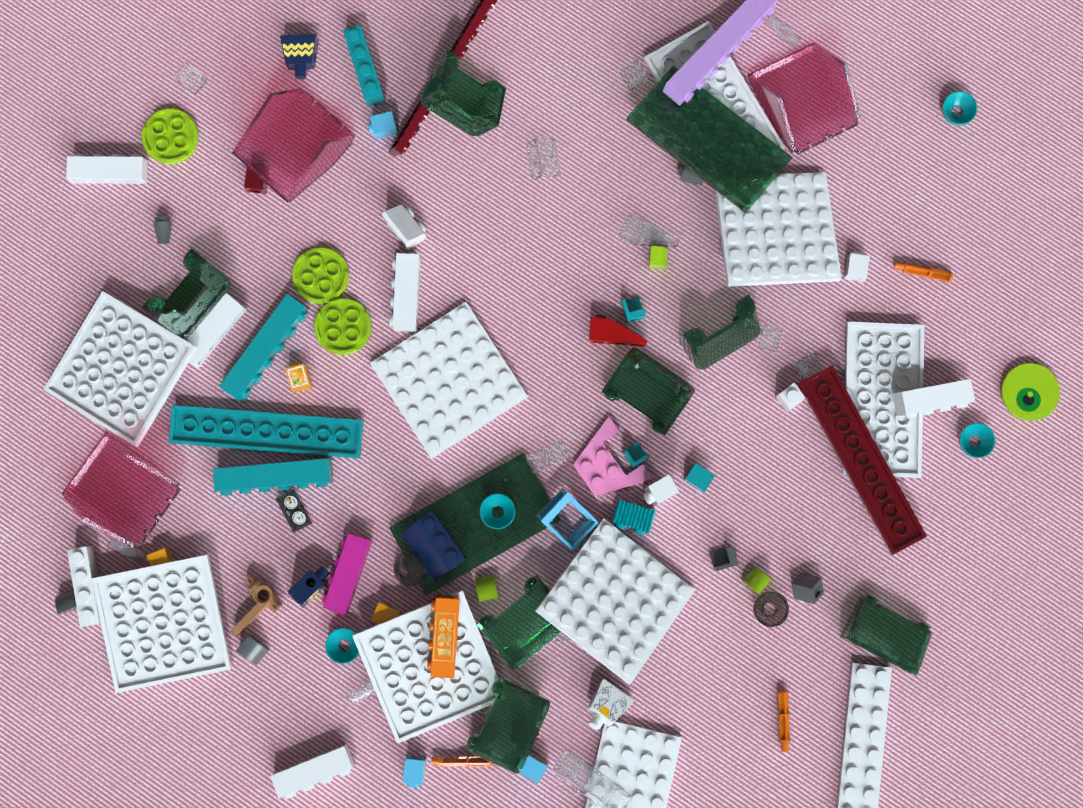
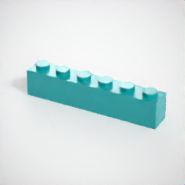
(264, 347)
(272, 476)

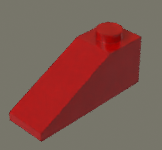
(610, 332)

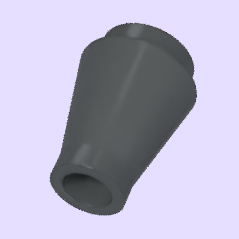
(162, 229)

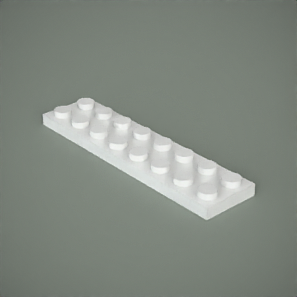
(864, 736)

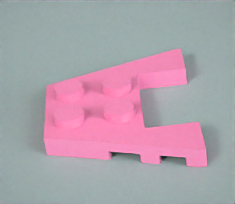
(600, 468)

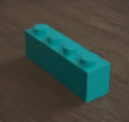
(363, 65)

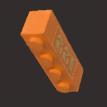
(444, 636)

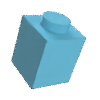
(383, 125)
(534, 768)
(414, 771)

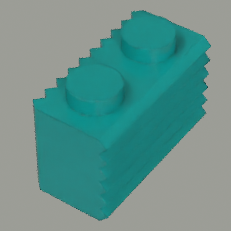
(633, 516)

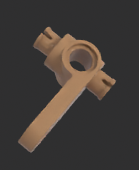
(272, 602)

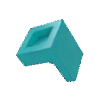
(633, 309)
(635, 455)
(699, 477)

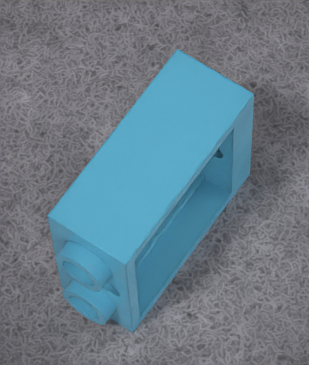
(555, 505)

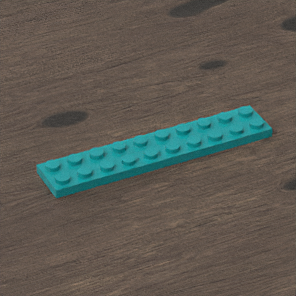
(266, 431)

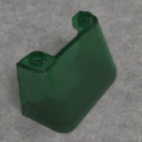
(461, 98)
(192, 298)
(708, 351)
(649, 389)
(519, 629)
(887, 635)
(510, 726)

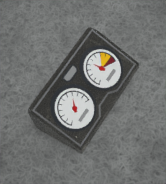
(293, 511)

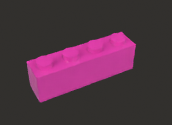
(347, 573)

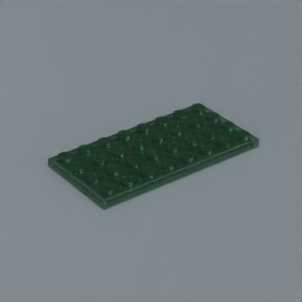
(711, 142)
(462, 519)

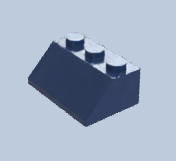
(434, 545)

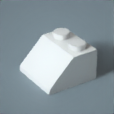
(404, 226)

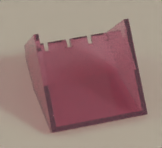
(807, 97)
(292, 142)
(120, 491)

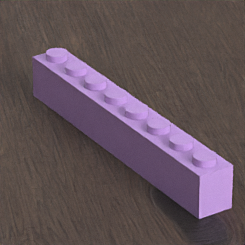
(717, 49)

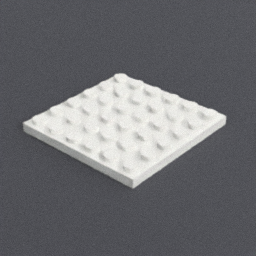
(782, 236)
(120, 368)
(448, 380)
(615, 601)
(161, 623)
(397, 666)

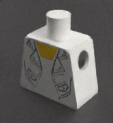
(607, 704)

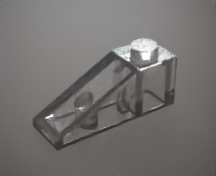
(641, 232)

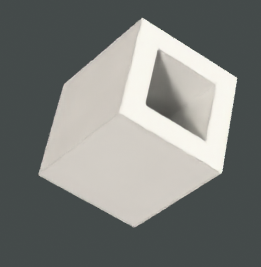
(857, 266)
(790, 397)

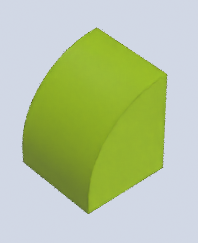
(658, 257)
(756, 580)
(486, 588)

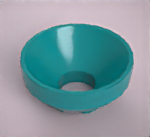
(965, 103)
(985, 436)
(493, 501)
(333, 649)

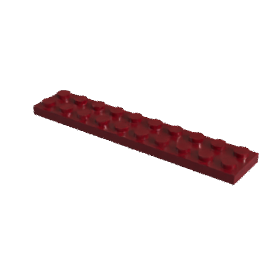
(459, 49)
(862, 460)

